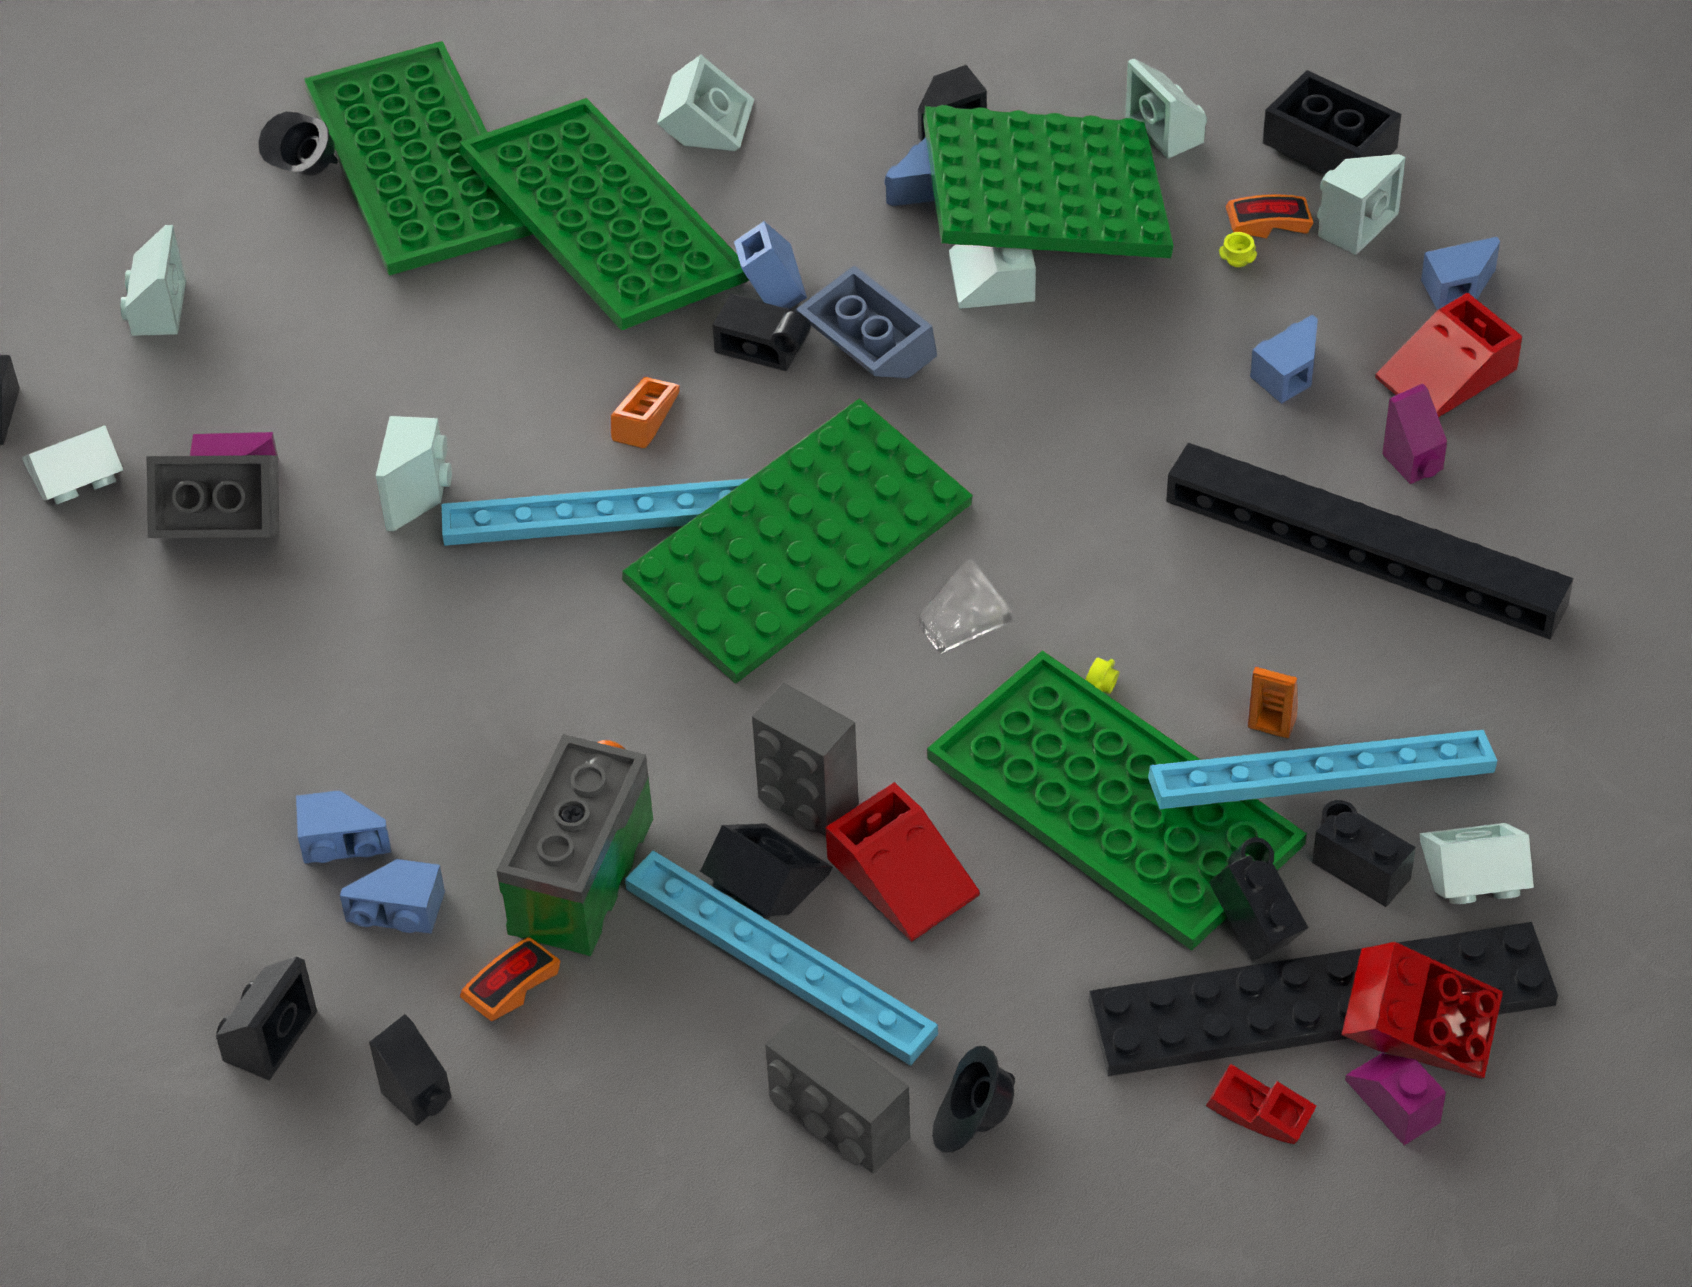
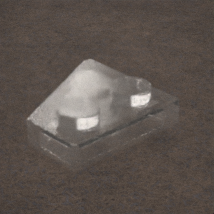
(963, 610)

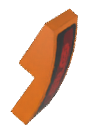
(1262, 213)
(504, 981)

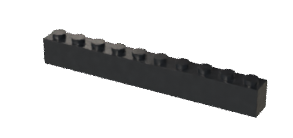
(1370, 540)

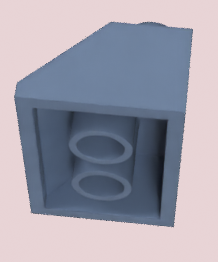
(871, 325)

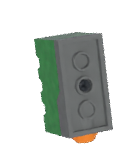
(575, 843)

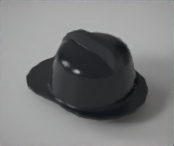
(297, 143)
(975, 1100)

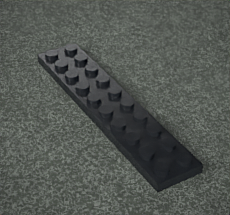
(1291, 1000)

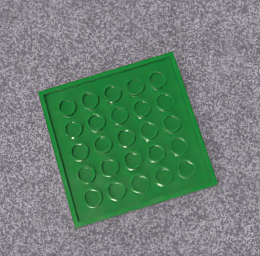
(1045, 182)

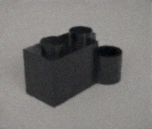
(759, 332)
(1362, 853)
(1257, 900)

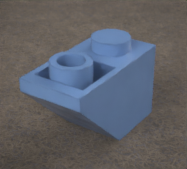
(911, 178)
(770, 266)
(1459, 270)
(1286, 360)
(338, 828)
(396, 896)

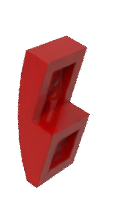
(1265, 1110)

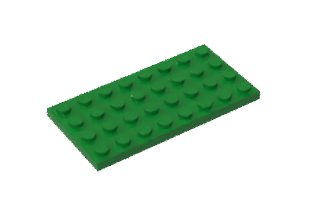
(399, 149)
(604, 213)
(796, 539)
(1077, 780)

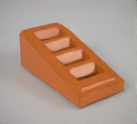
(641, 416)
(1273, 702)

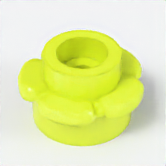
(1238, 249)
(1103, 675)

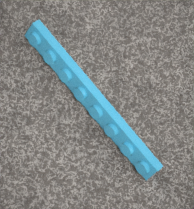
(579, 512)
(1321, 769)
(782, 958)

